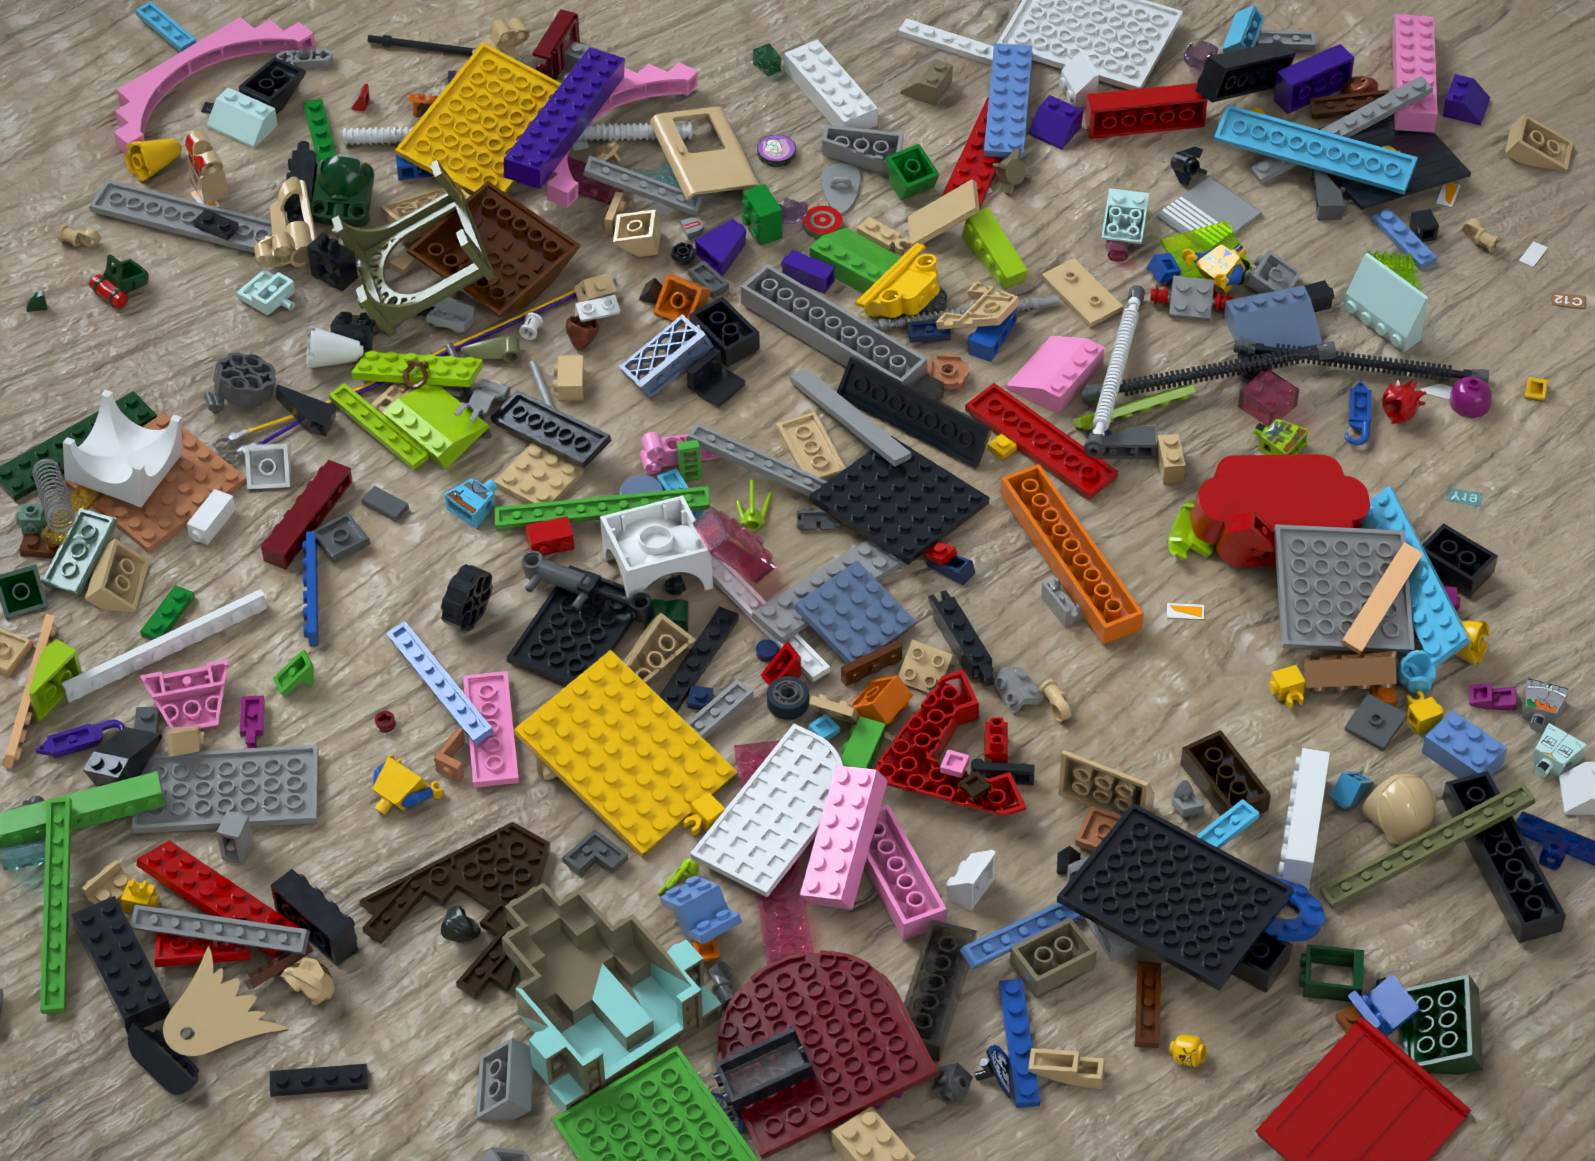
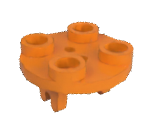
(418, 100)

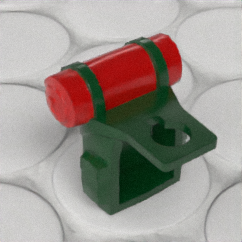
(118, 281)

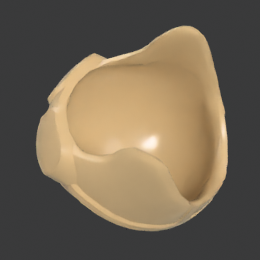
(1402, 807)

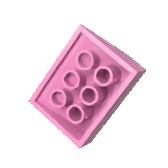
(1058, 371)

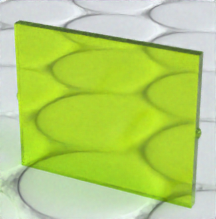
(1200, 241)

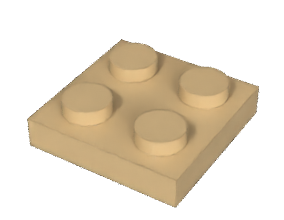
(841, 711)

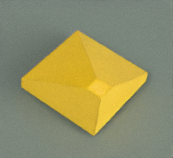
(1536, 388)

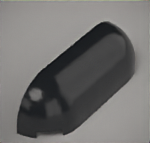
(166, 1066)

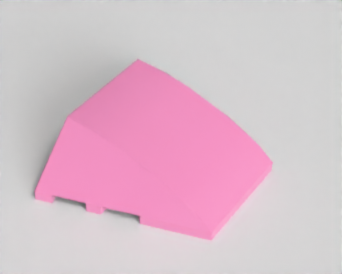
(189, 695)

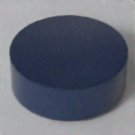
(766, 650)

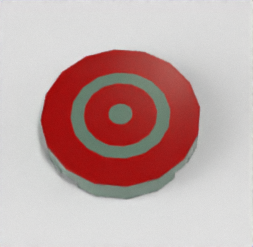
(822, 221)

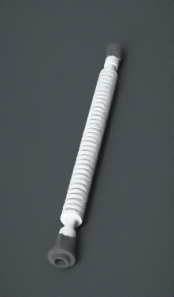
(1095, 445)

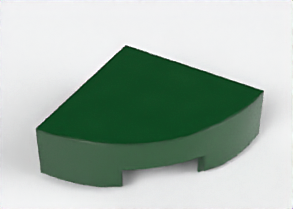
(37, 302)

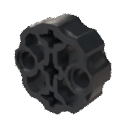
(466, 597)

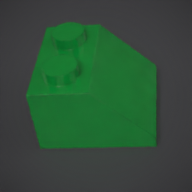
(911, 172)

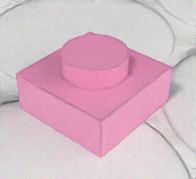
(954, 763)

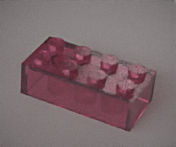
(734, 544)

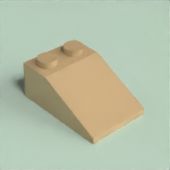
(1538, 145)

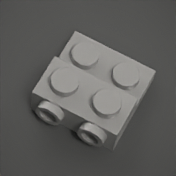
(1272, 274)

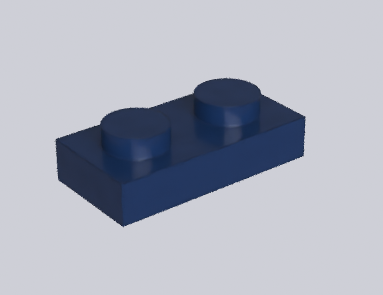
(926, 331)

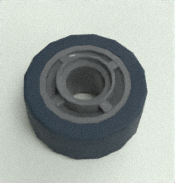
(788, 698)

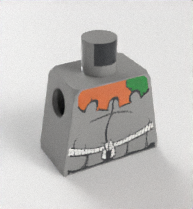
(1543, 703)

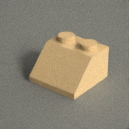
(638, 232)

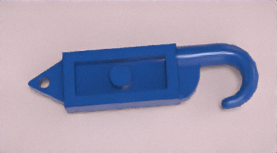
(1359, 413)

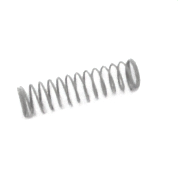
(38, 482)

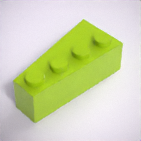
(994, 248)

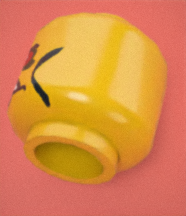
(1188, 1050)

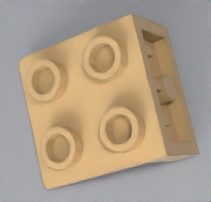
(925, 666)

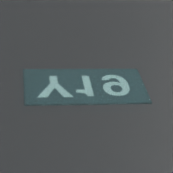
(1464, 497)

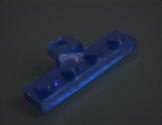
(1556, 841)

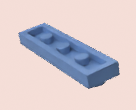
(1404, 238)

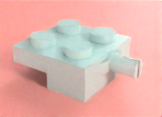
(268, 292)

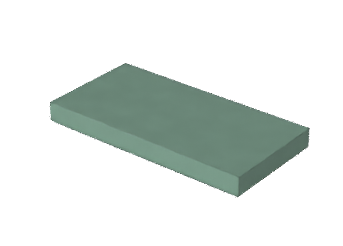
(79, 552)

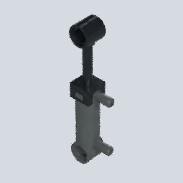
(587, 586)

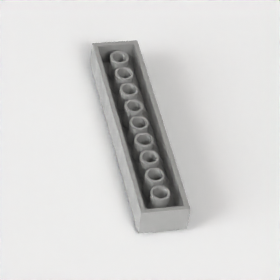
(828, 326)

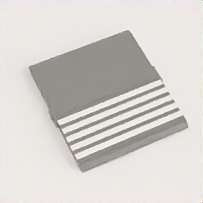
(1208, 205)

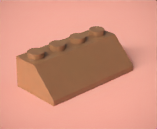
(1351, 670)

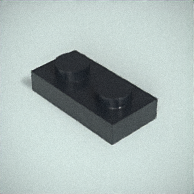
(216, 224)

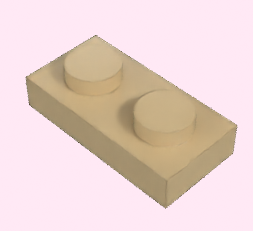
(616, 207)

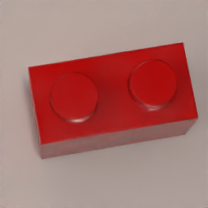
(550, 536)

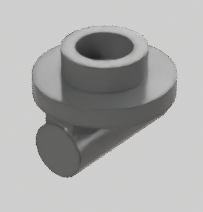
(214, 402)

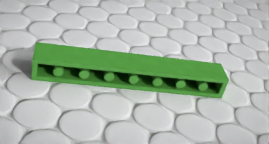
(88, 808)

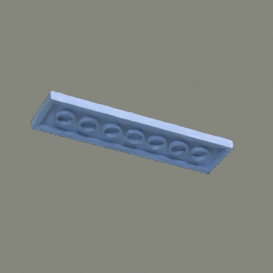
(1008, 99)

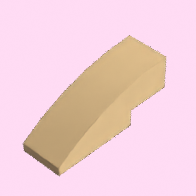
(1068, 1067)

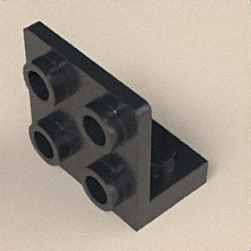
(354, 327)
(713, 380)

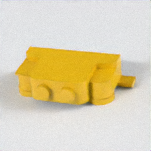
(904, 287)

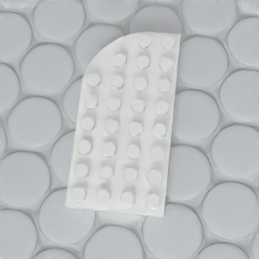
(772, 813)

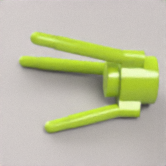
(752, 517)
(686, 870)

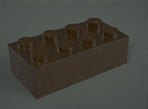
(1223, 774)

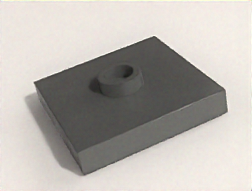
(341, 537)
(1375, 722)

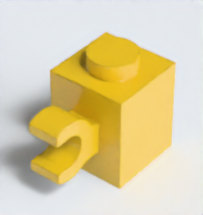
(1287, 685)
(1423, 713)
(703, 813)
(139, 894)

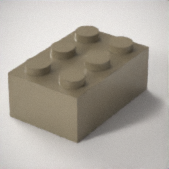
(1053, 957)

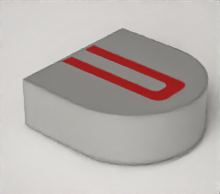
(692, 227)

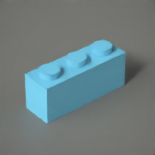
(1244, 29)

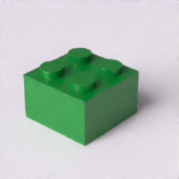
(762, 214)

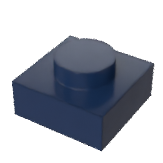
(699, 697)

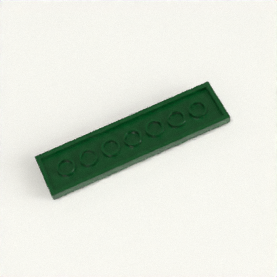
(17, 474)

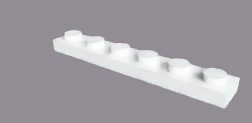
(947, 41)

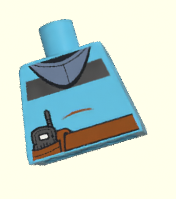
(471, 501)

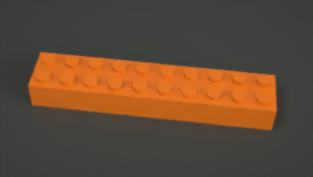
(1071, 554)

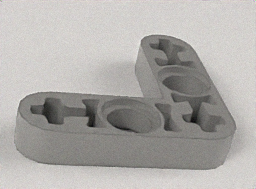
(322, 57)

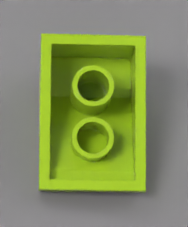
(55, 666)

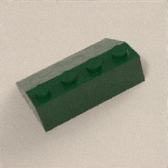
(1447, 1028)

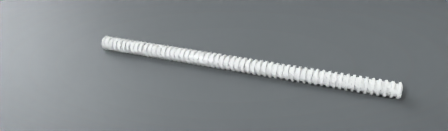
(591, 132)

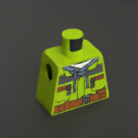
(1281, 438)

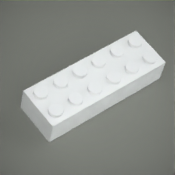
(830, 87)
(1303, 817)

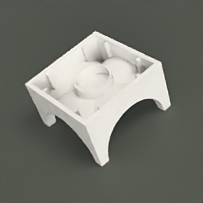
(122, 456)
(655, 543)

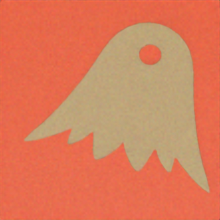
(213, 1014)

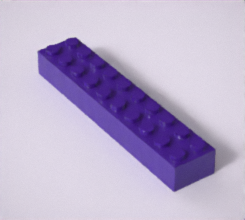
(564, 118)

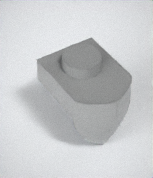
(1185, 800)

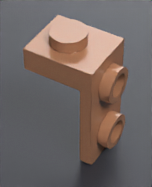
(444, 761)

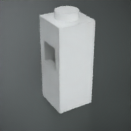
(211, 517)

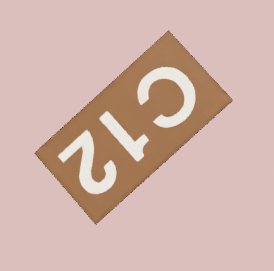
(1568, 300)

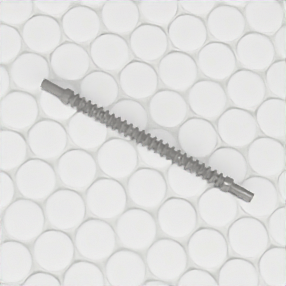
(882, 324)

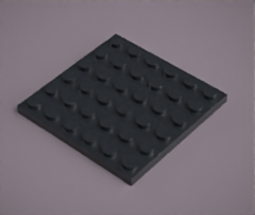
(901, 505)

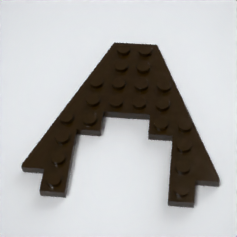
(488, 870)

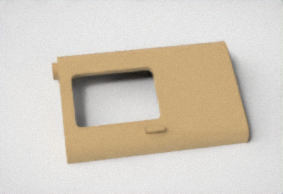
(707, 170)

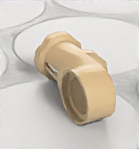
(1480, 236)
(78, 237)
(1057, 698)

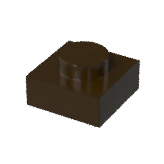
(975, 786)

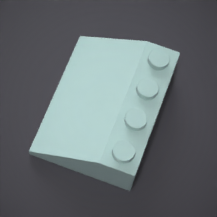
(1387, 303)

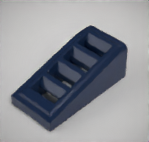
(961, 574)

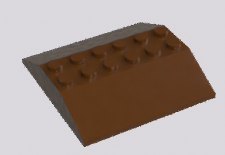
(519, 244)

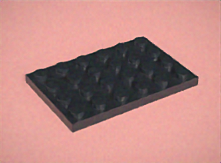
(568, 641)

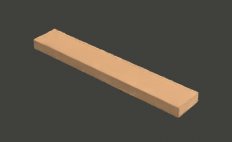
(1381, 598)

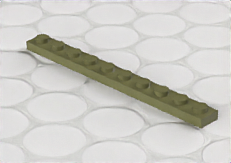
(1427, 845)

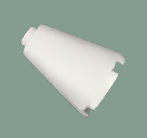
(331, 349)

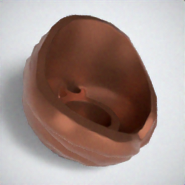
(1359, 84)
(581, 333)

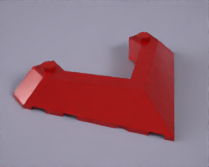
(915, 751)

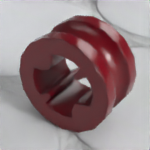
(385, 715)

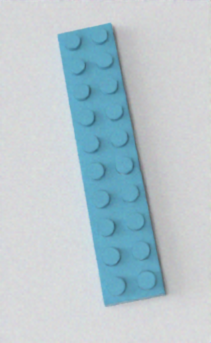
(1316, 149)
(1431, 607)

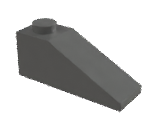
(1327, 197)
(1131, 443)

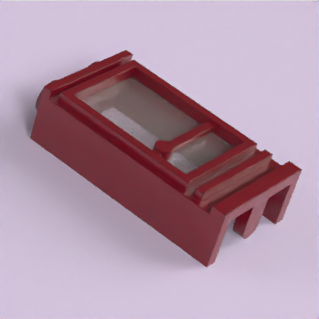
(556, 41)

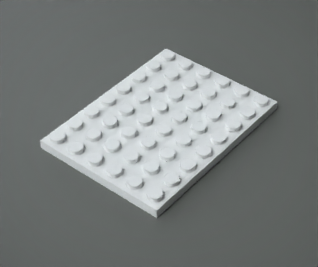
(1117, 35)

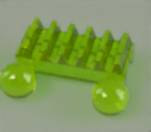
(1399, 264)

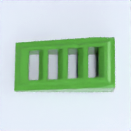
(688, 447)

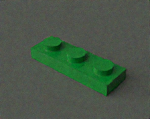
(167, 613)

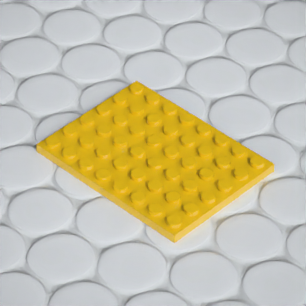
(479, 119)
(625, 752)

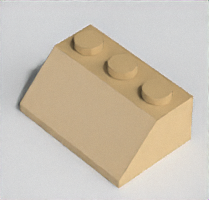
(117, 578)

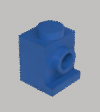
(1164, 268)

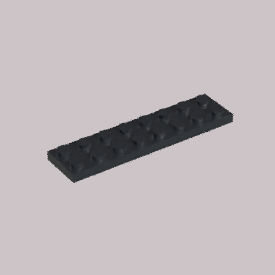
(914, 412)

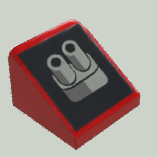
(361, 99)

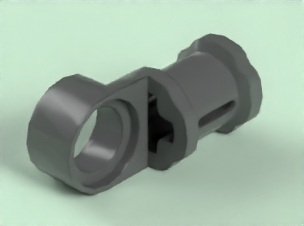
(722, 987)

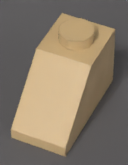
(185, 740)

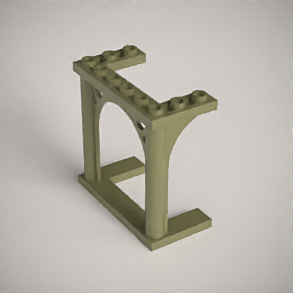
(372, 242)

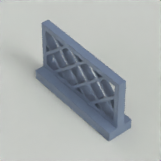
(673, 363)

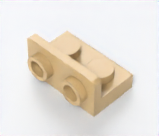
(106, 884)

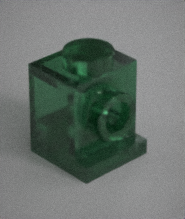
(767, 59)

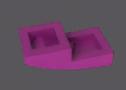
(1486, 697)

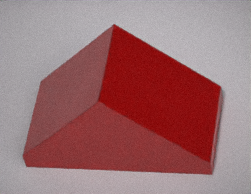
(784, 664)

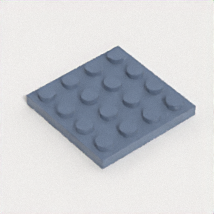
(854, 613)

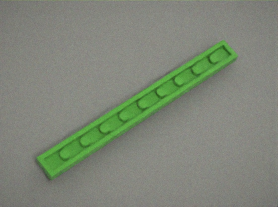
(593, 508)
(56, 906)

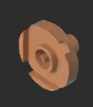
(952, 362)

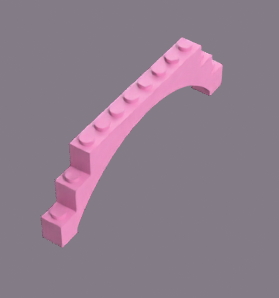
(233, 40)
(634, 86)

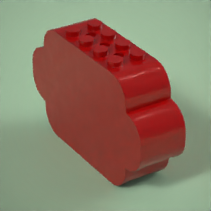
(1283, 492)

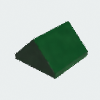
(21, 591)

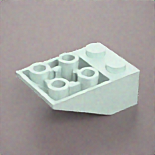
(1125, 216)

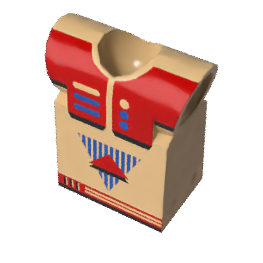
(205, 168)

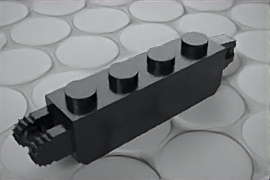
(304, 167)
(962, 638)

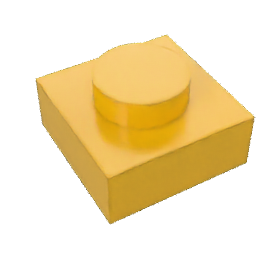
(1002, 447)

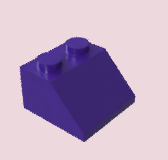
(1466, 100)
(1056, 122)

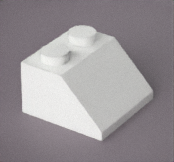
(1079, 79)
(268, 466)
(1578, 790)
(972, 879)

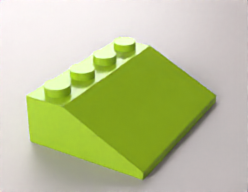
(430, 421)

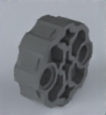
(244, 379)

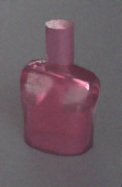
(1117, 250)

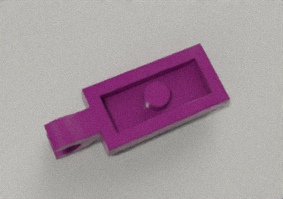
(252, 719)

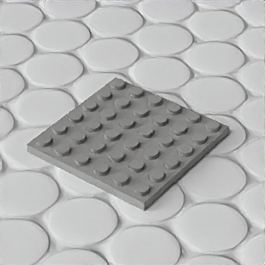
(1327, 581)

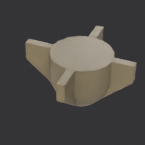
(1011, 171)

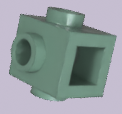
(31, 519)

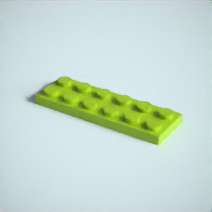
(441, 370)

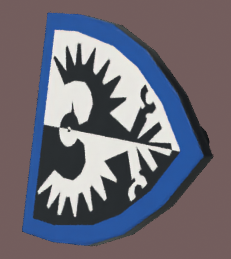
(997, 1067)

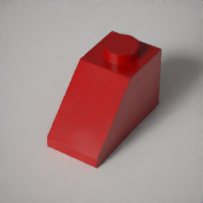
(1252, 531)

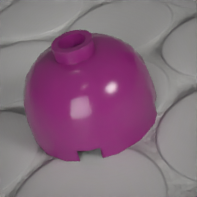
(1471, 397)

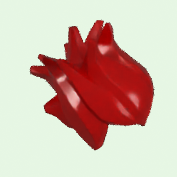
(1402, 401)

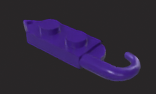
(77, 738)

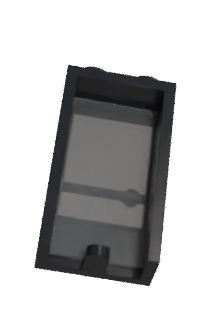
(763, 1070)

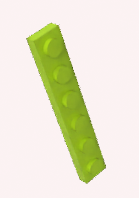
(1143, 404)
(379, 426)

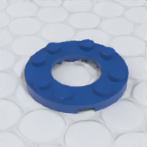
(1301, 927)

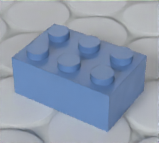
(1463, 747)

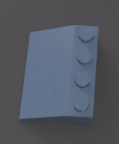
(1274, 318)

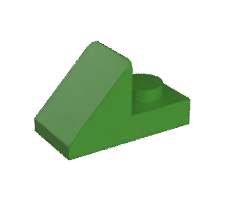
(296, 671)

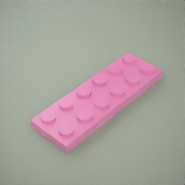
(495, 757)

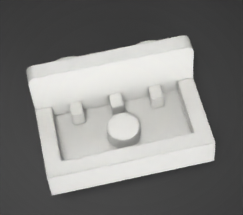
(597, 308)

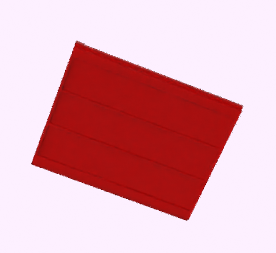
(1364, 1106)

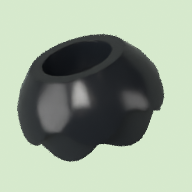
(683, 253)

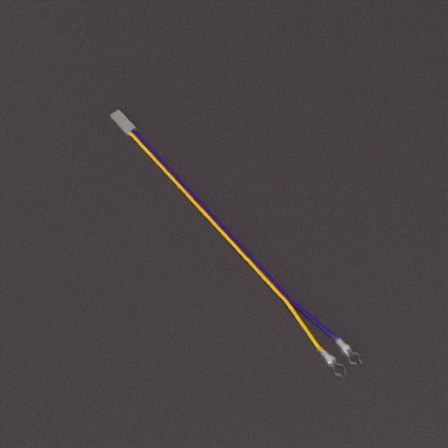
(237, 436)

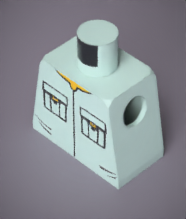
(1557, 752)

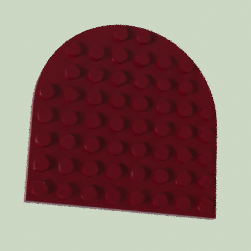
(850, 1031)

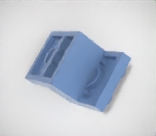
(700, 909)

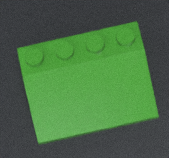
(855, 258)

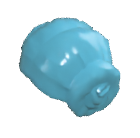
(1416, 672)

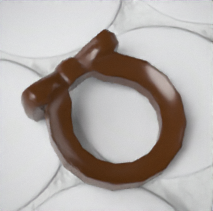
(423, 366)

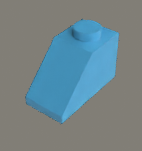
(1350, 789)

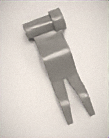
(483, 397)

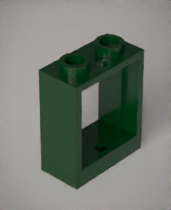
(1331, 956)

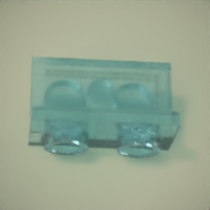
(23, 855)

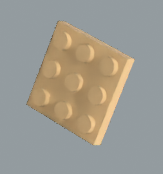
(538, 476)

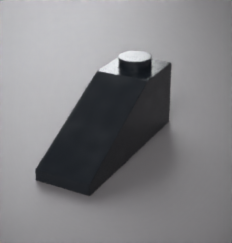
(309, 411)

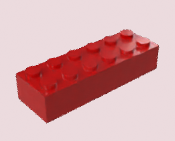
(1144, 111)

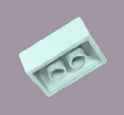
(242, 118)

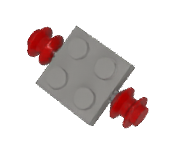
(1190, 298)

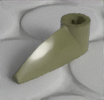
(498, 348)

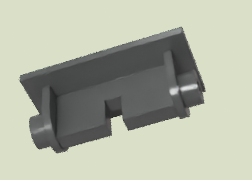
(810, 517)

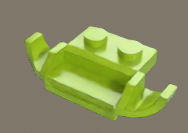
(1182, 536)

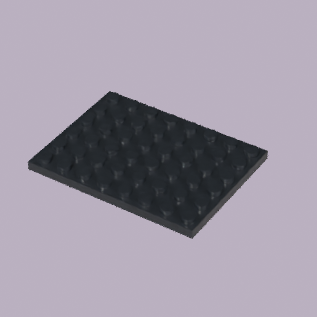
(1175, 896)

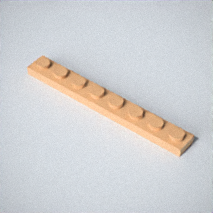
(24, 716)

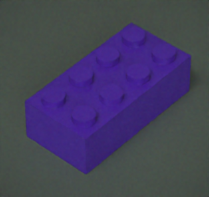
(1313, 78)

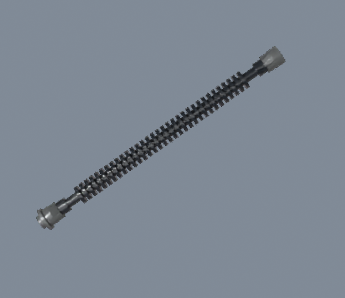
(1259, 348)
(1320, 351)

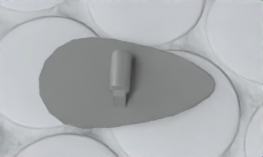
(841, 185)

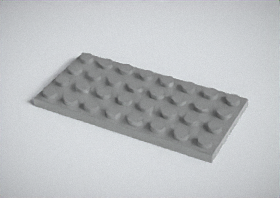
(263, 783)

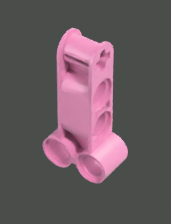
(663, 452)

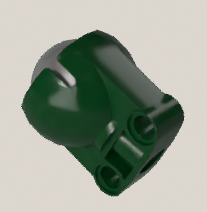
(343, 189)

